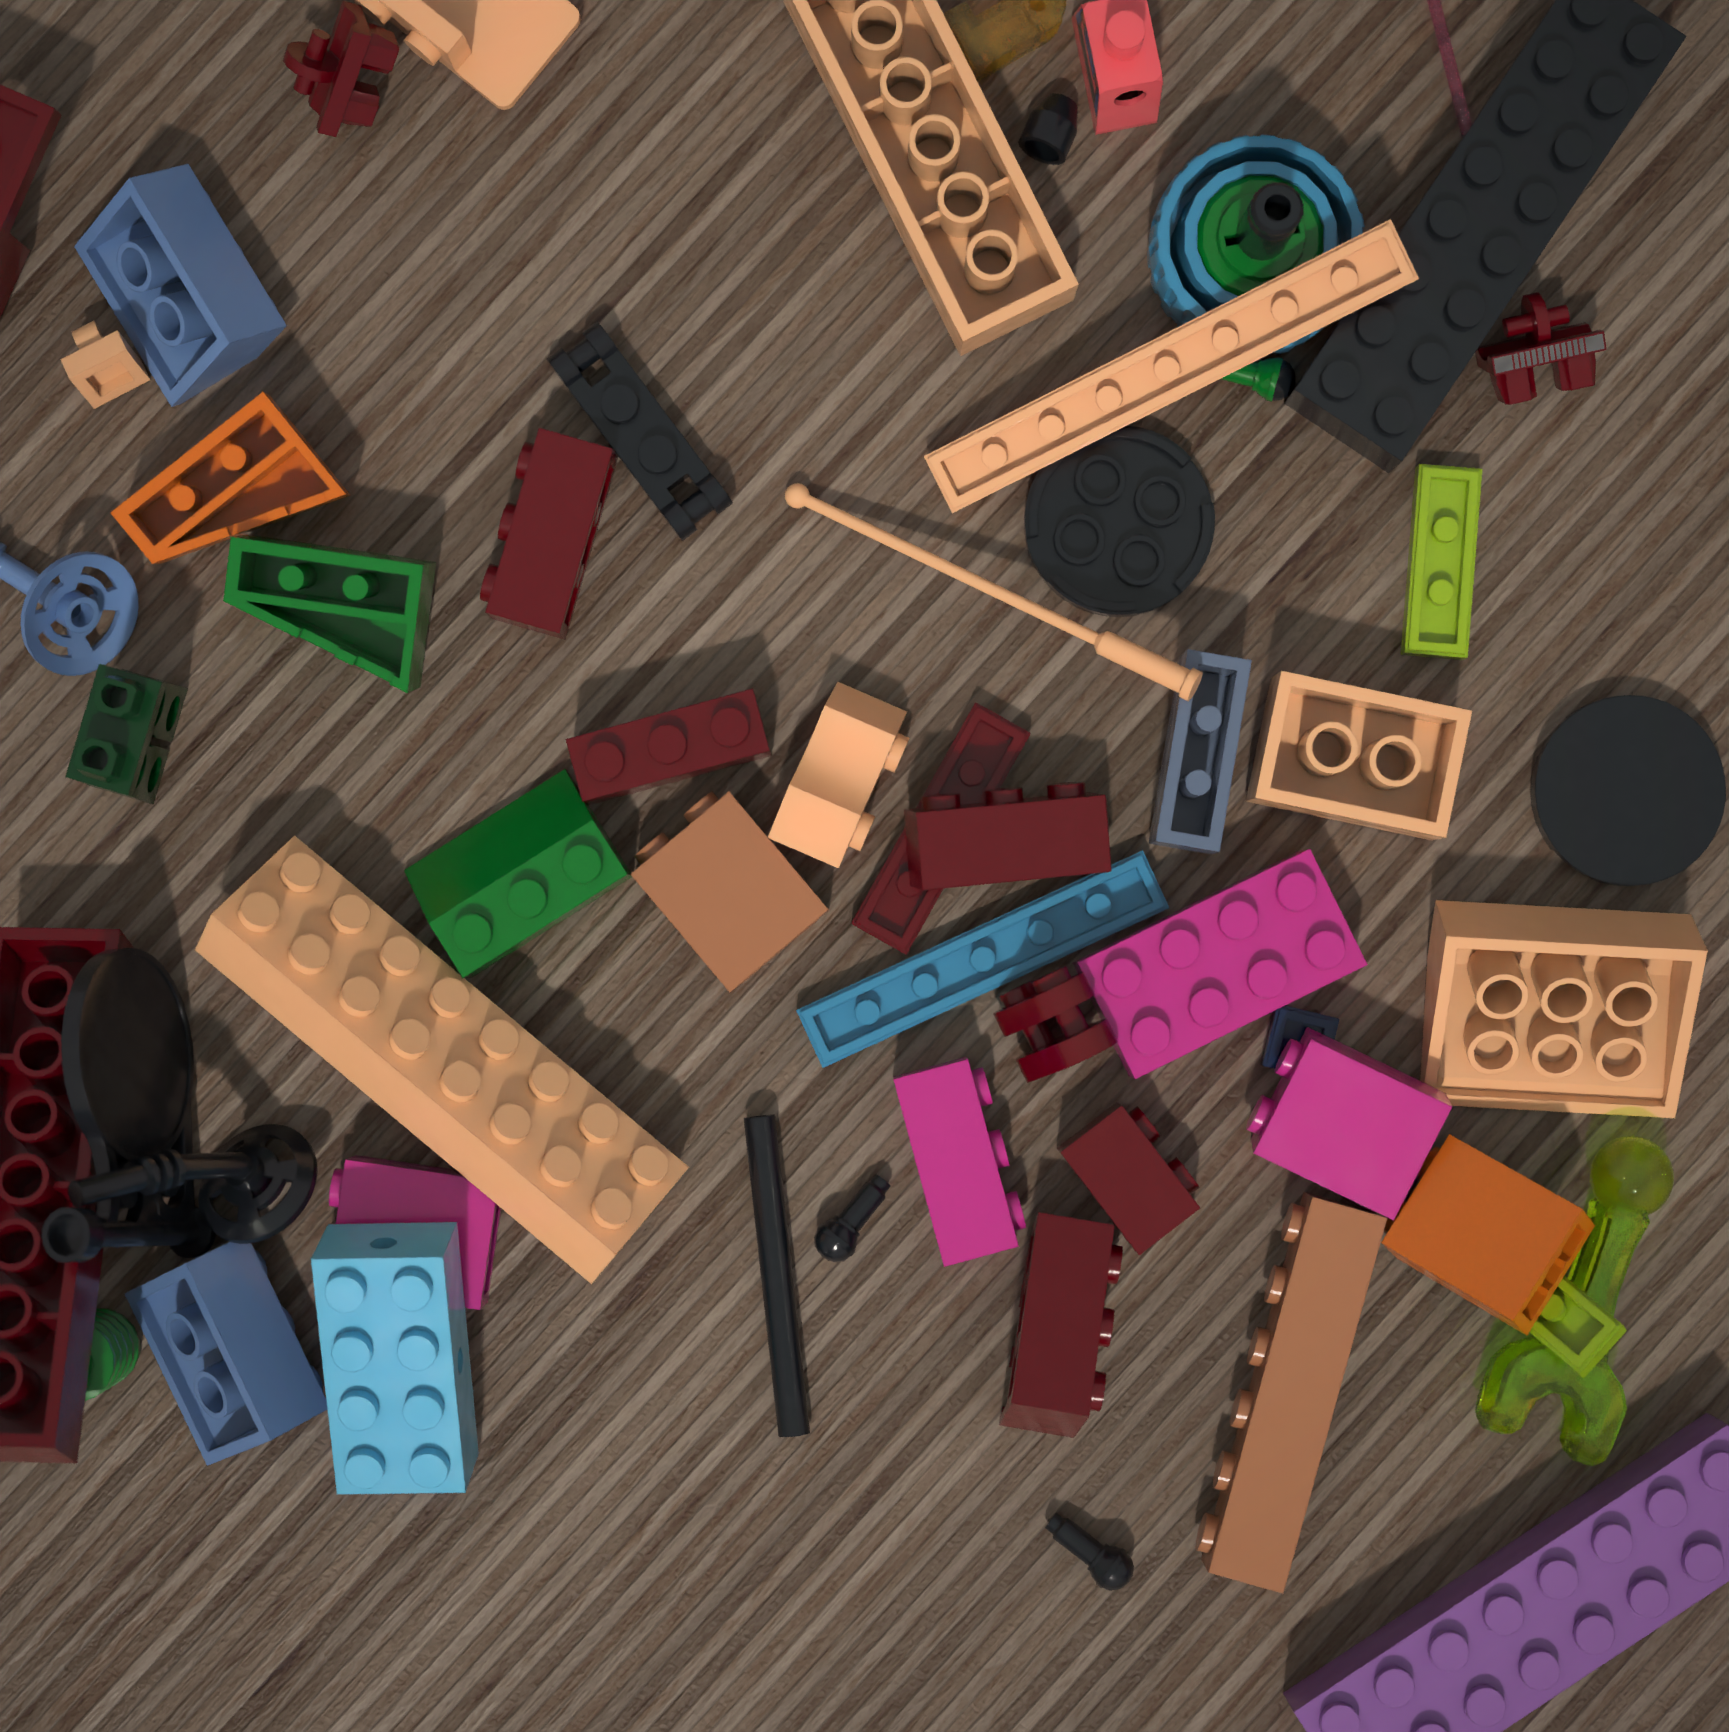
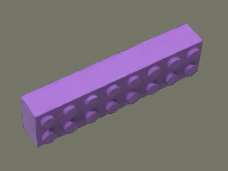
(1543, 1603)

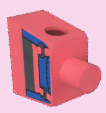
(1118, 57)

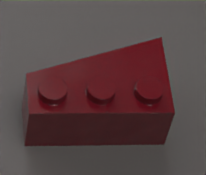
(1062, 1325)

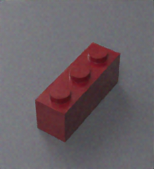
(549, 533)
(668, 747)
(1007, 837)

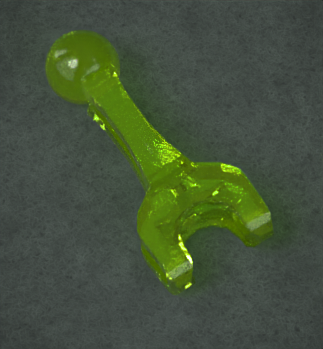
(1629, 1183)

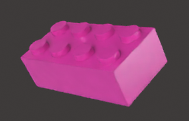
(1221, 963)

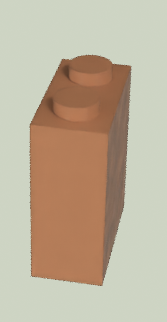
(727, 889)

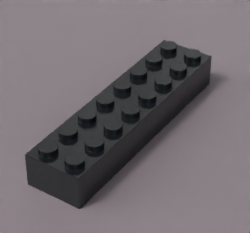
(1486, 223)

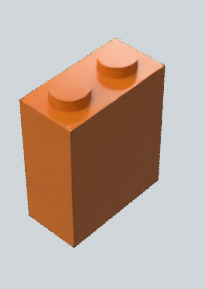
(1487, 1233)

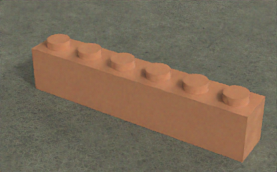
(1291, 1391)

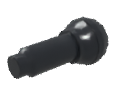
(839, 1236)
(1108, 1565)

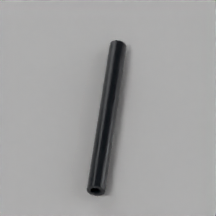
(776, 1276)

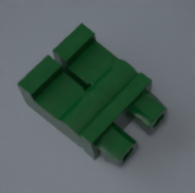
(117, 732)

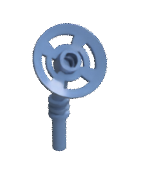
(73, 609)

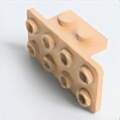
(486, 43)

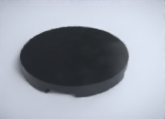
(1120, 523)
(1628, 790)

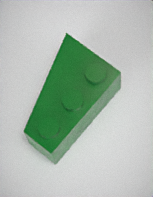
(344, 600)

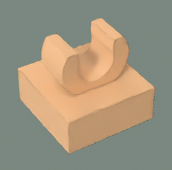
(103, 365)

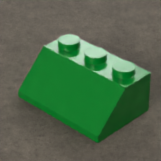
(516, 875)

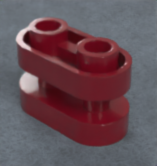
(1039, 1000)

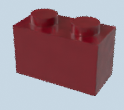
(1130, 1177)

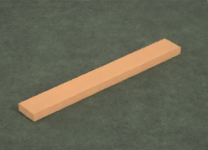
(1172, 366)

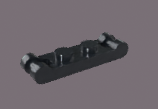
(639, 431)

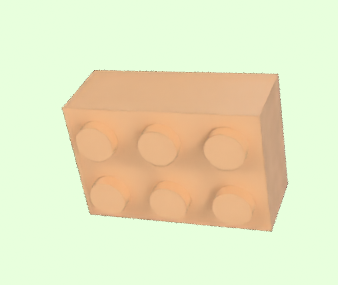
(1358, 756)

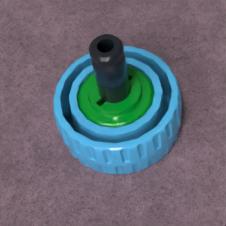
(1244, 219)

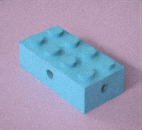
(395, 1357)

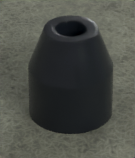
(1050, 130)

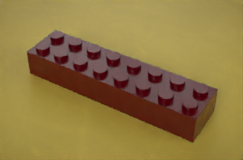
(43, 1302)

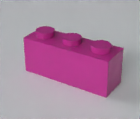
(959, 1160)

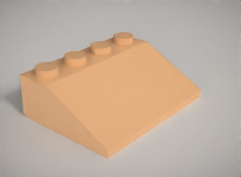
(1560, 1007)

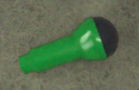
(1269, 378)

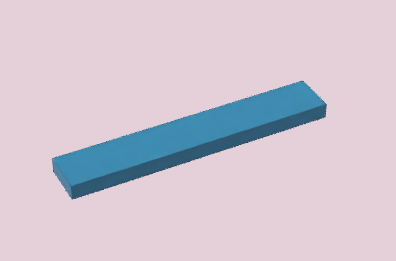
(982, 959)

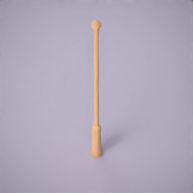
(1106, 644)

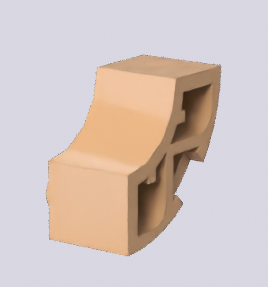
(838, 774)

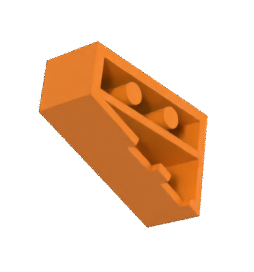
(229, 484)

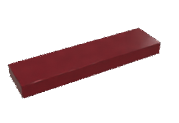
(974, 763)

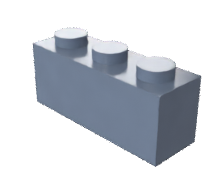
(1200, 755)

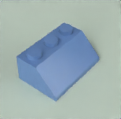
(178, 282)
(228, 1351)

